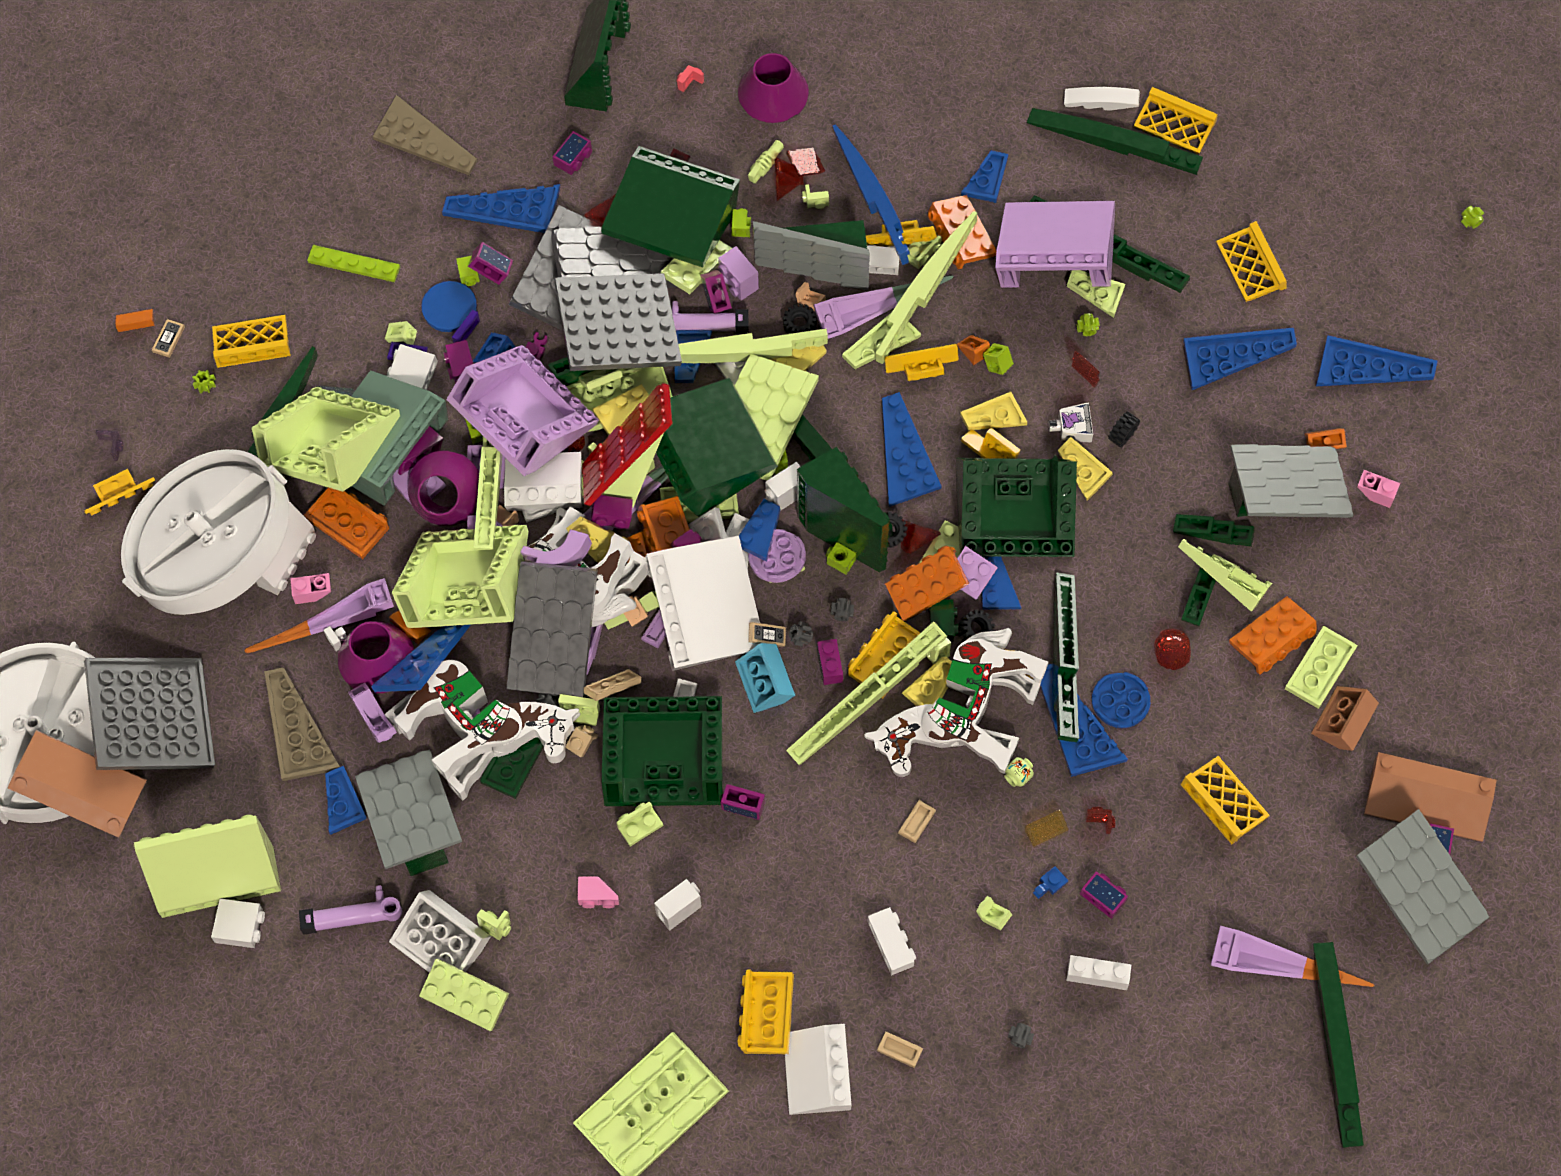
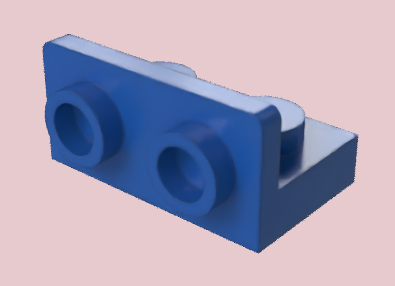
(493, 346)

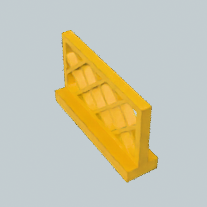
(1180, 107)
(1266, 255)
(251, 352)
(1223, 821)

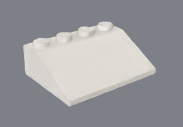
(549, 487)
(298, 536)
(438, 932)
(818, 1070)

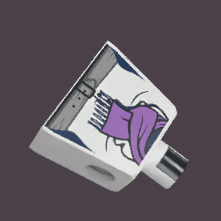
(1074, 423)

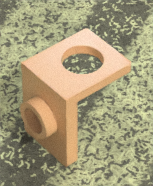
(506, 518)

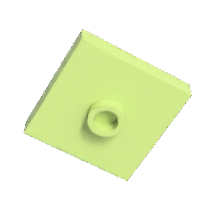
(599, 377)

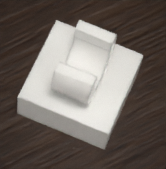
(335, 637)

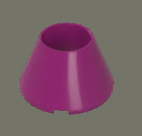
(773, 102)
(457, 469)
(358, 670)

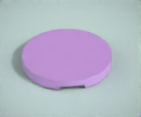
(784, 560)

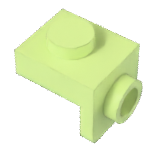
(816, 199)
(993, 913)

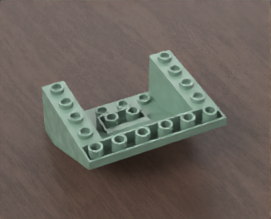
(417, 412)

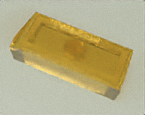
(1046, 828)

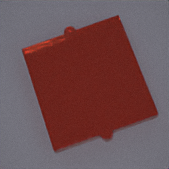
(805, 162)
(1085, 369)

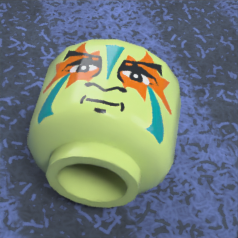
(1019, 772)

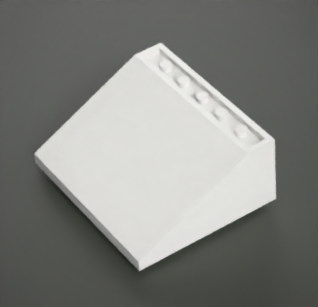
(704, 600)

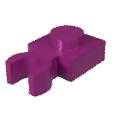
(536, 347)

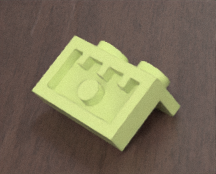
(921, 251)
(587, 707)
(639, 823)
(493, 926)

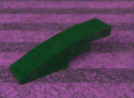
(1215, 530)
(1199, 597)

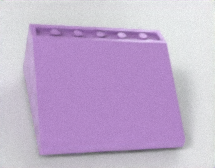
(1056, 238)
(520, 408)

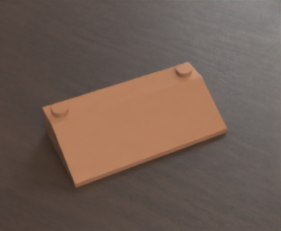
(71, 784)
(1441, 795)

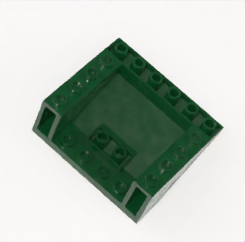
(589, 75)
(671, 206)
(712, 446)
(1017, 506)
(840, 509)
(662, 751)

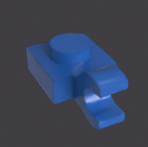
(1051, 881)

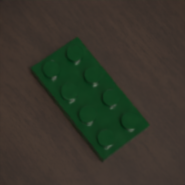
(510, 771)

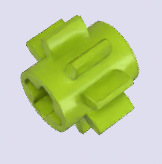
(1472, 217)
(1088, 325)
(203, 381)

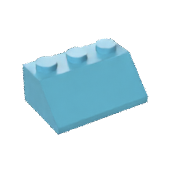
(764, 677)

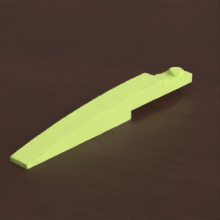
(924, 286)
(739, 347)
(487, 496)
(867, 693)

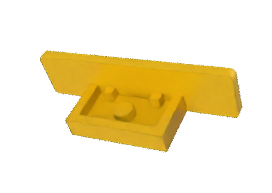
(911, 234)
(922, 362)
(991, 446)
(116, 487)

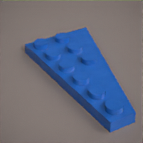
(508, 208)
(1222, 355)
(1359, 363)
(907, 461)
(422, 662)
(1094, 747)

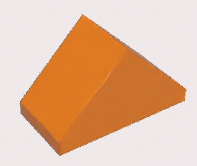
(973, 348)

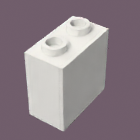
(413, 366)
(783, 487)
(678, 904)
(237, 923)

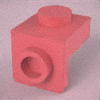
(689, 74)

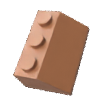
(1345, 717)

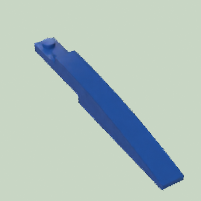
(873, 194)

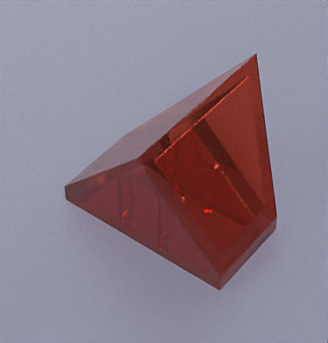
(785, 178)
(600, 211)
(917, 536)

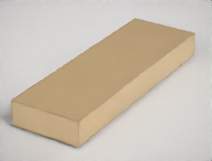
(612, 684)

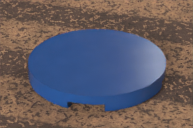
(448, 305)
(1121, 700)

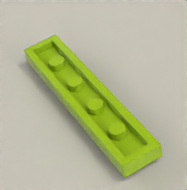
(353, 263)

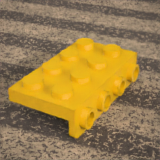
(882, 647)
(766, 1012)

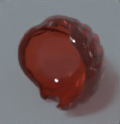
(1172, 649)

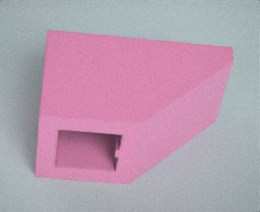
(1378, 488)
(310, 588)
(595, 892)

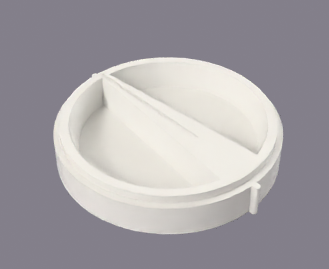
(205, 532)
(44, 692)

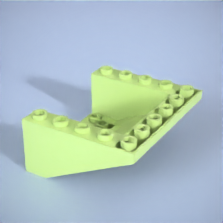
(324, 437)
(459, 585)
(208, 865)

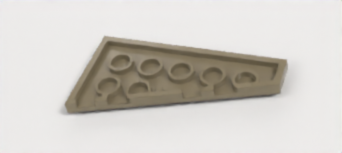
(415, 134)
(297, 738)

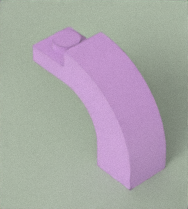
(568, 554)
(372, 713)

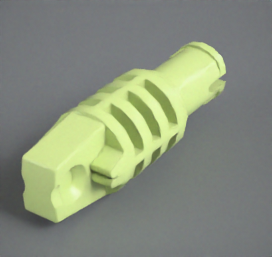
(765, 162)

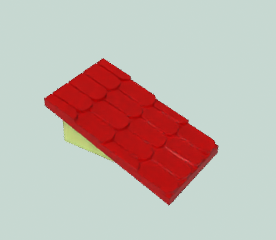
(625, 457)

